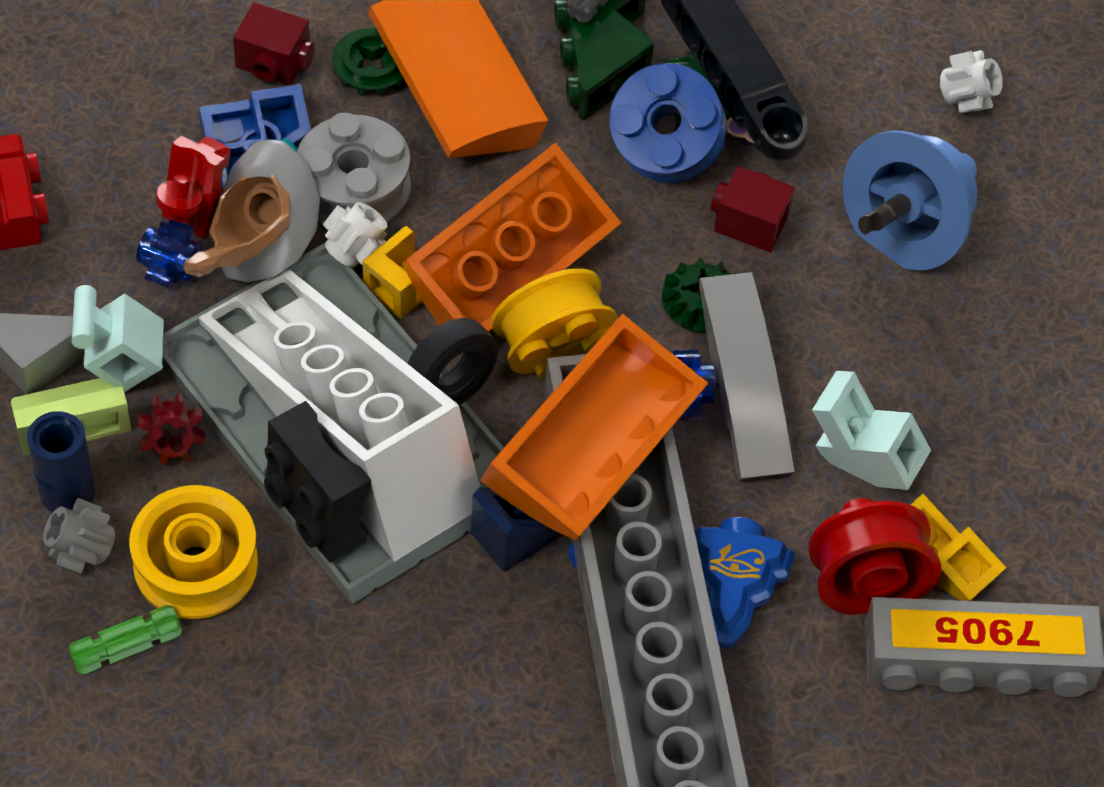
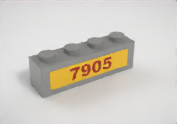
(983, 645)

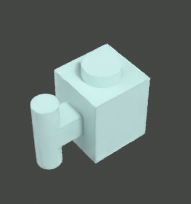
(119, 340)

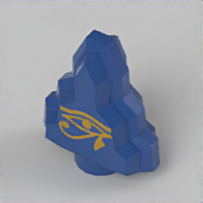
(739, 573)

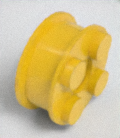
(552, 319)
(199, 583)

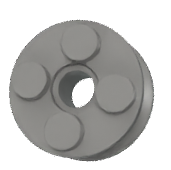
(358, 162)

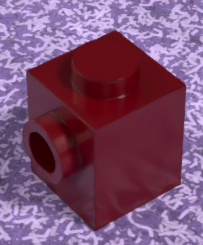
(273, 44)
(752, 208)

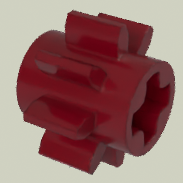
(164, 441)

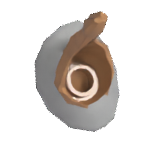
(265, 186)

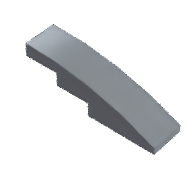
(746, 376)

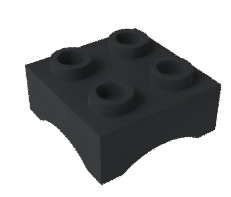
(315, 483)

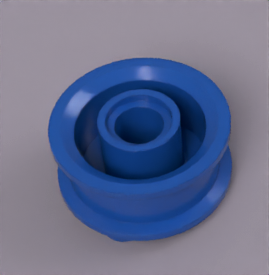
(664, 91)

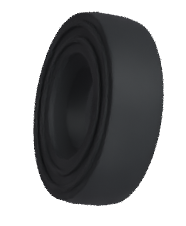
(446, 343)

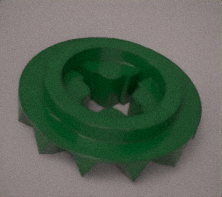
(348, 62)
(680, 294)

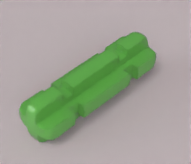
(125, 639)

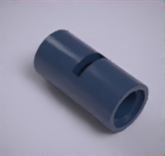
(60, 460)

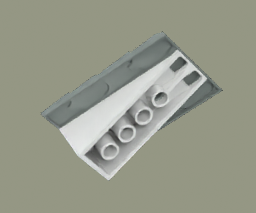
(332, 343)

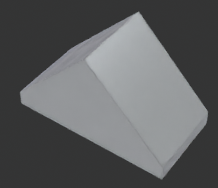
(36, 348)

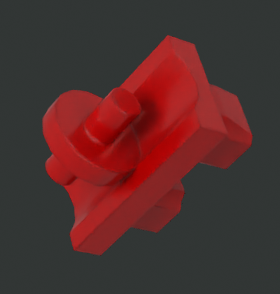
(193, 182)

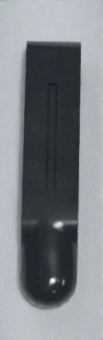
(741, 74)

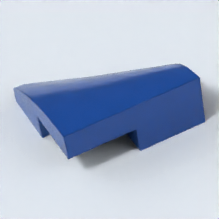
(265, 116)

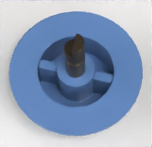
(911, 197)

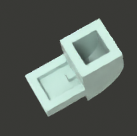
(868, 442)

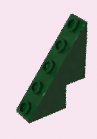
(601, 52)

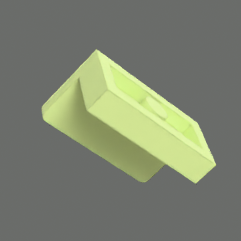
(94, 402)

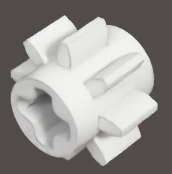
(971, 81)
(354, 233)

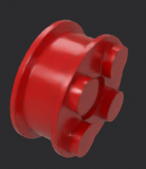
(873, 553)

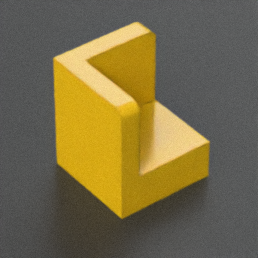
(387, 276)

